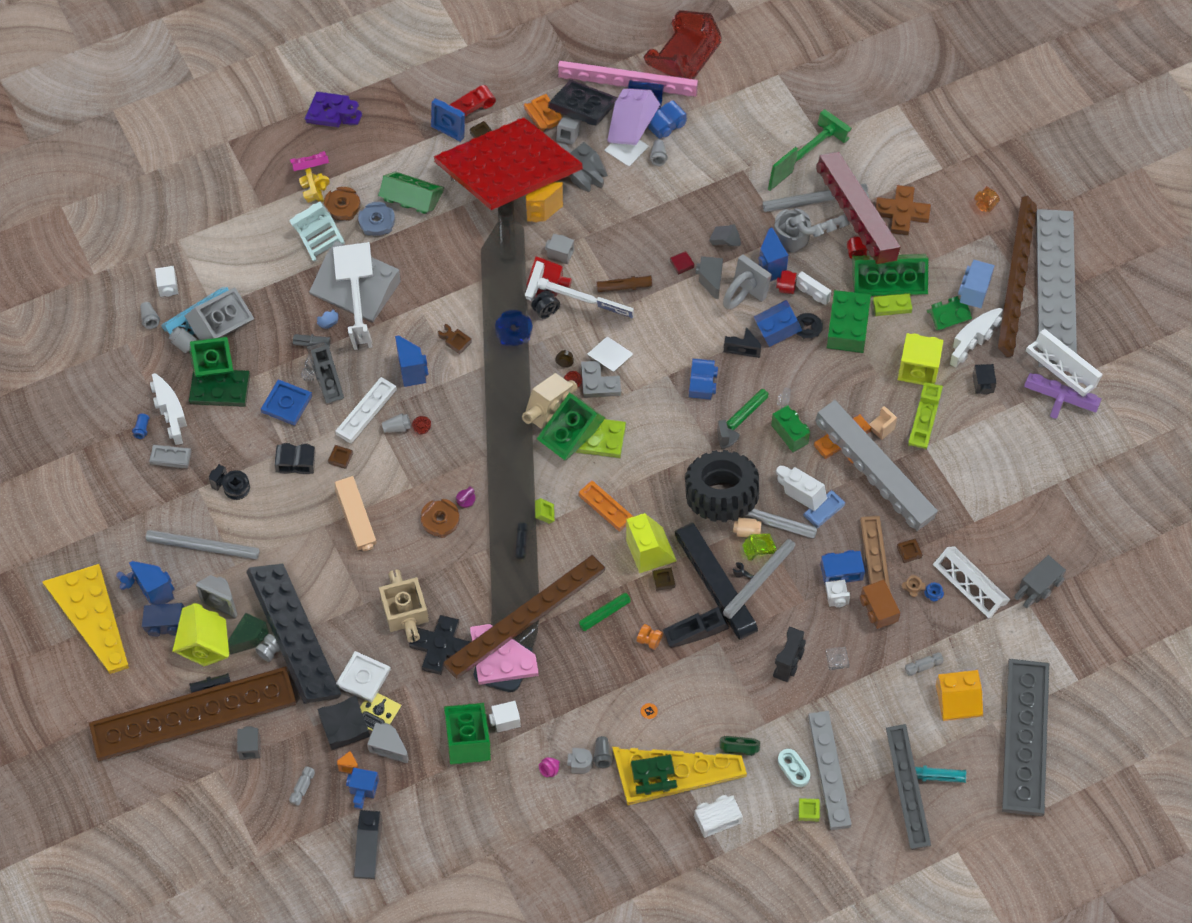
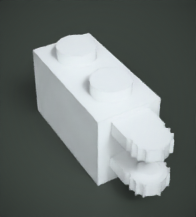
(802, 487)

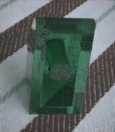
(247, 634)

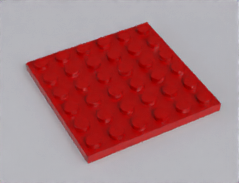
(507, 163)

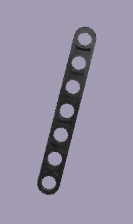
(714, 578)

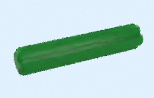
(747, 409)
(604, 611)

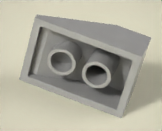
(219, 316)

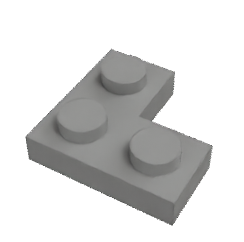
(598, 386)

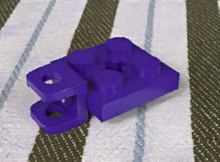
(339, 111)

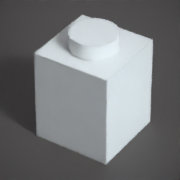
(166, 281)
(505, 716)

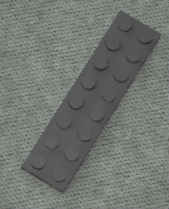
(1025, 737)

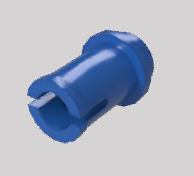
(139, 430)

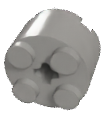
(790, 235)

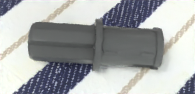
(306, 340)

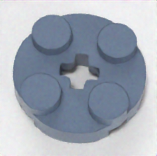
(380, 227)

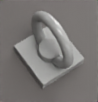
(751, 279)

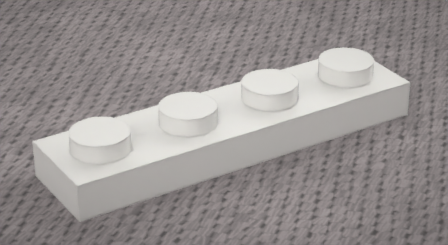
(366, 410)

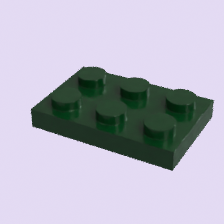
(220, 389)

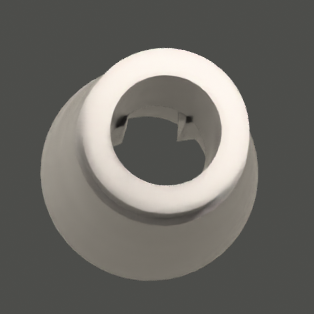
(658, 154)
(149, 317)
(397, 424)

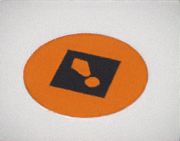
(649, 711)

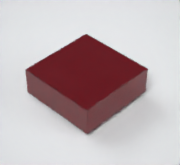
(682, 262)

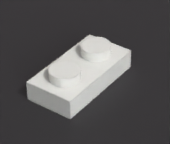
(813, 288)

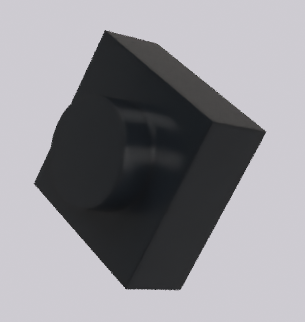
(216, 477)

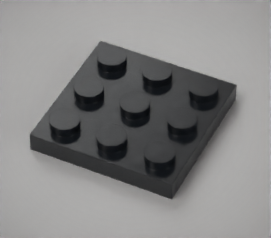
(582, 102)

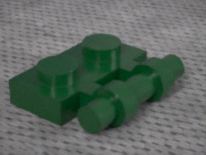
(652, 769)

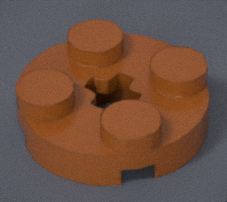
(344, 212)
(444, 527)

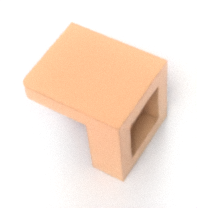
(884, 423)

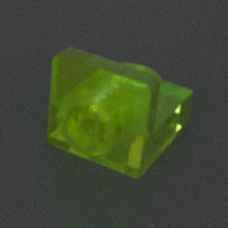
(758, 545)

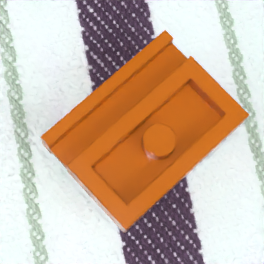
(541, 114)

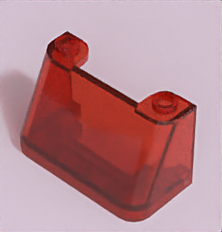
(689, 47)

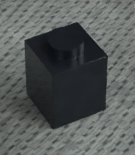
(984, 379)

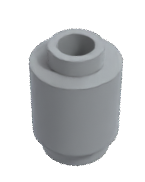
(181, 339)

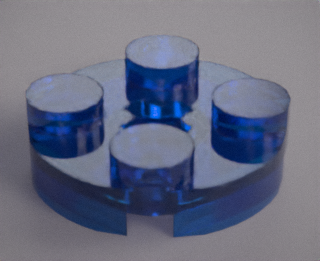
(510, 337)

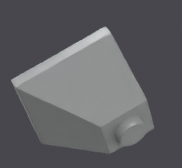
(217, 594)

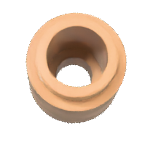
(745, 527)

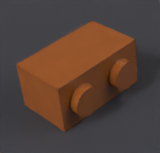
(880, 604)

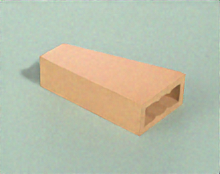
(355, 513)

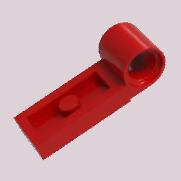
(475, 99)

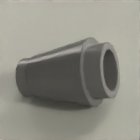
(602, 754)

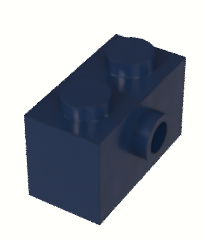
(161, 618)

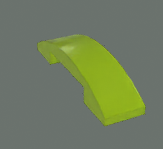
(925, 415)

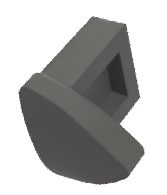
(725, 235)
(726, 436)

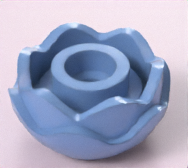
(328, 319)

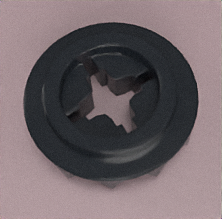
(809, 319)

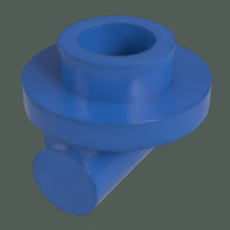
(126, 580)

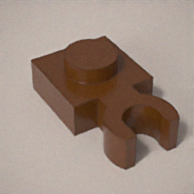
(455, 340)

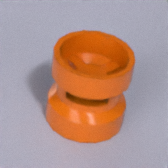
(649, 636)

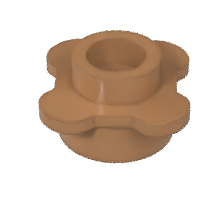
(913, 580)

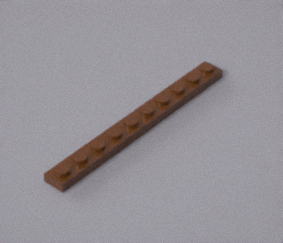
(1017, 276)
(524, 617)

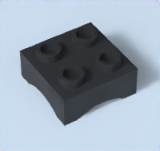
(789, 656)
(343, 723)

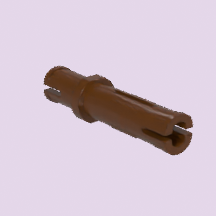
(622, 284)

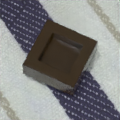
(479, 129)
(663, 579)

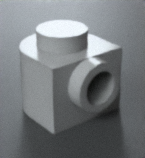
(580, 761)

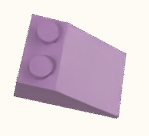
(632, 115)

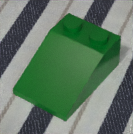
(570, 426)
(467, 733)

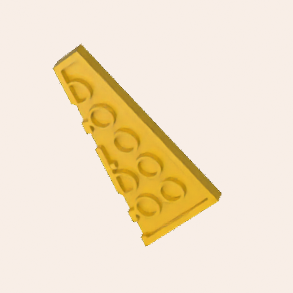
(89, 609)
(690, 770)

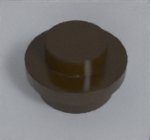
(564, 358)

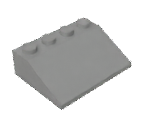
(373, 290)

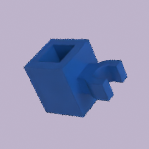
(362, 784)

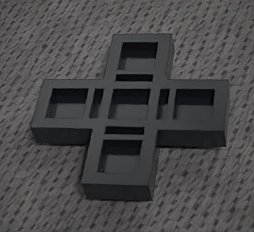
(439, 644)

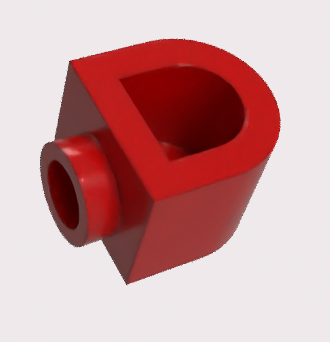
(855, 247)
(787, 282)

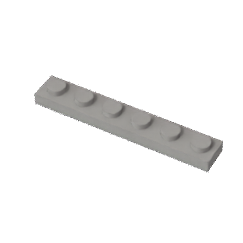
(829, 770)

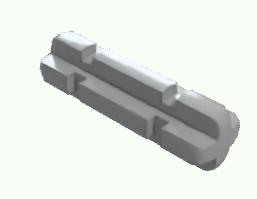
(924, 664)
(302, 786)

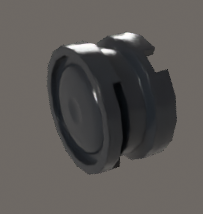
(545, 304)
(236, 485)

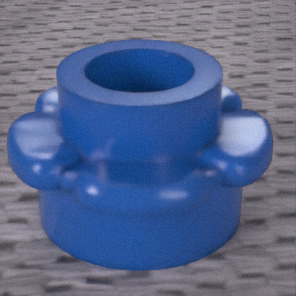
(934, 587)

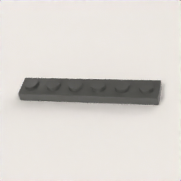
(908, 787)

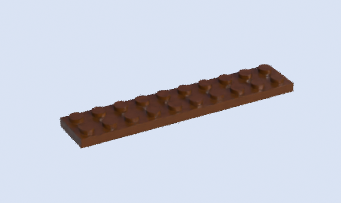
(192, 713)

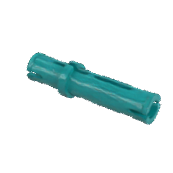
(939, 774)

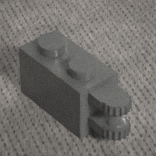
(1040, 581)

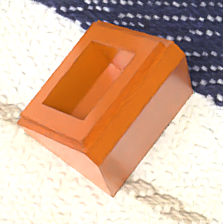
(347, 763)

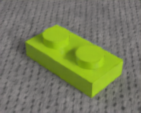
(892, 304)

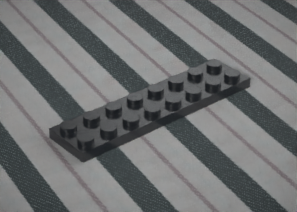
(293, 633)

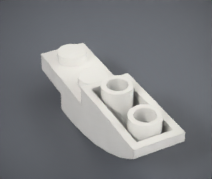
(973, 333)
(169, 406)

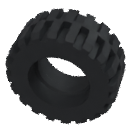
(722, 503)

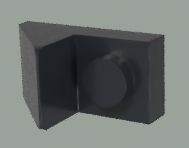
(748, 346)

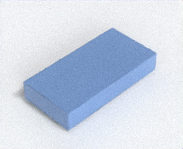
(826, 509)

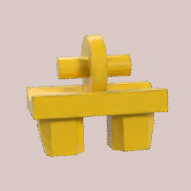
(316, 183)

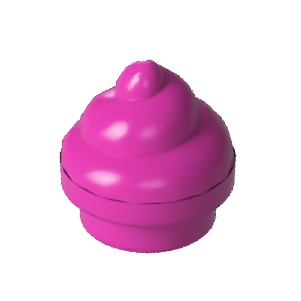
(549, 767)

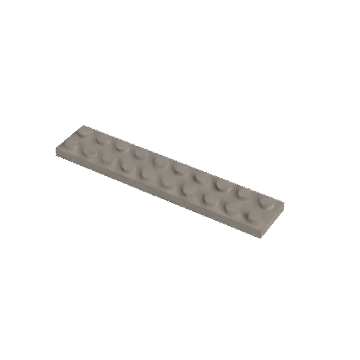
(1056, 276)

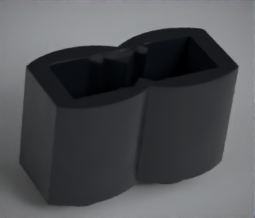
(295, 458)

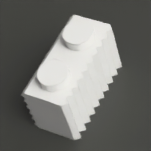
(718, 815)

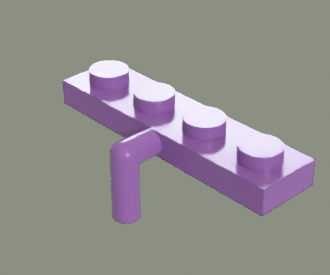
(1061, 393)

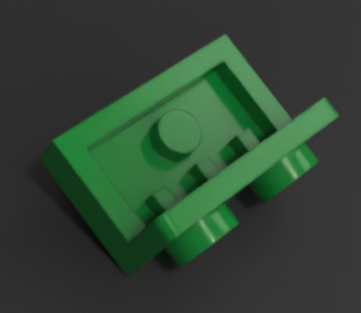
(949, 313)

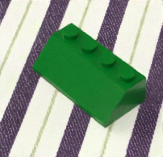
(897, 277)

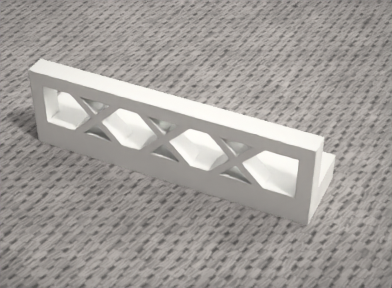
(1067, 361)
(976, 576)

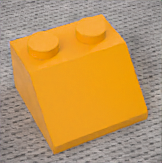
(544, 202)
(960, 695)

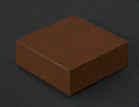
(340, 456)
(909, 550)

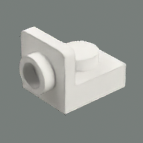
(837, 593)

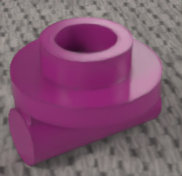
(466, 497)

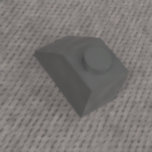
(710, 274)

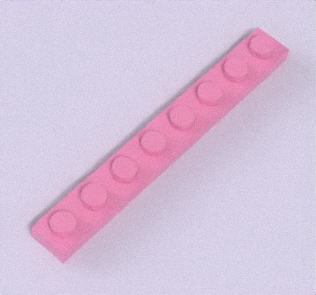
(621, 77)

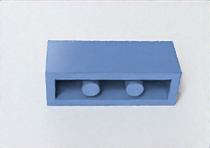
(975, 283)

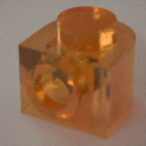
(986, 199)

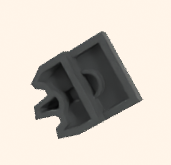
(592, 168)

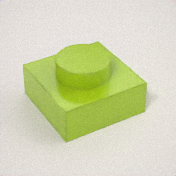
(544, 510)
(809, 809)

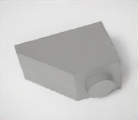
(387, 743)

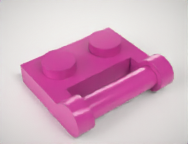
(311, 161)

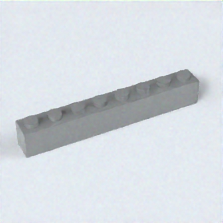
(875, 465)

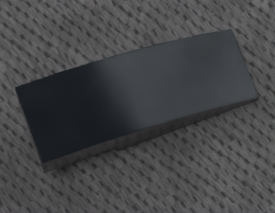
(696, 628)

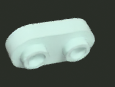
(794, 768)

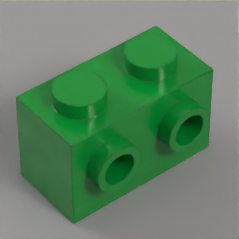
(790, 428)

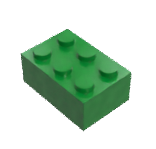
(848, 321)

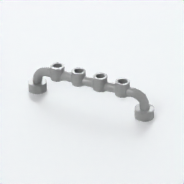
(817, 230)

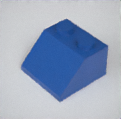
(773, 255)
(777, 323)
(412, 362)
(153, 582)

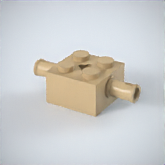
(546, 399)
(404, 605)

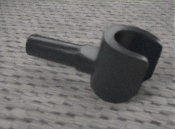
(740, 573)

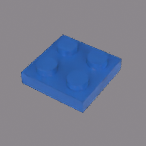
(447, 119)
(286, 402)

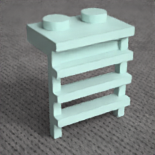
(313, 222)

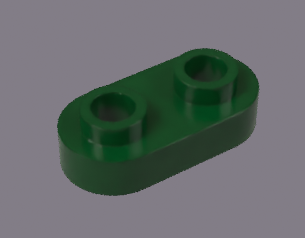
(734, 744)

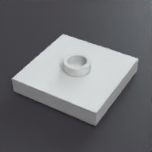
(363, 676)

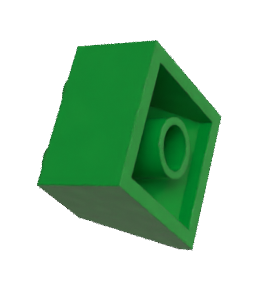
(210, 357)

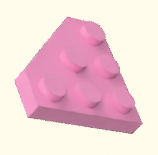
(506, 663)

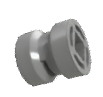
(267, 648)

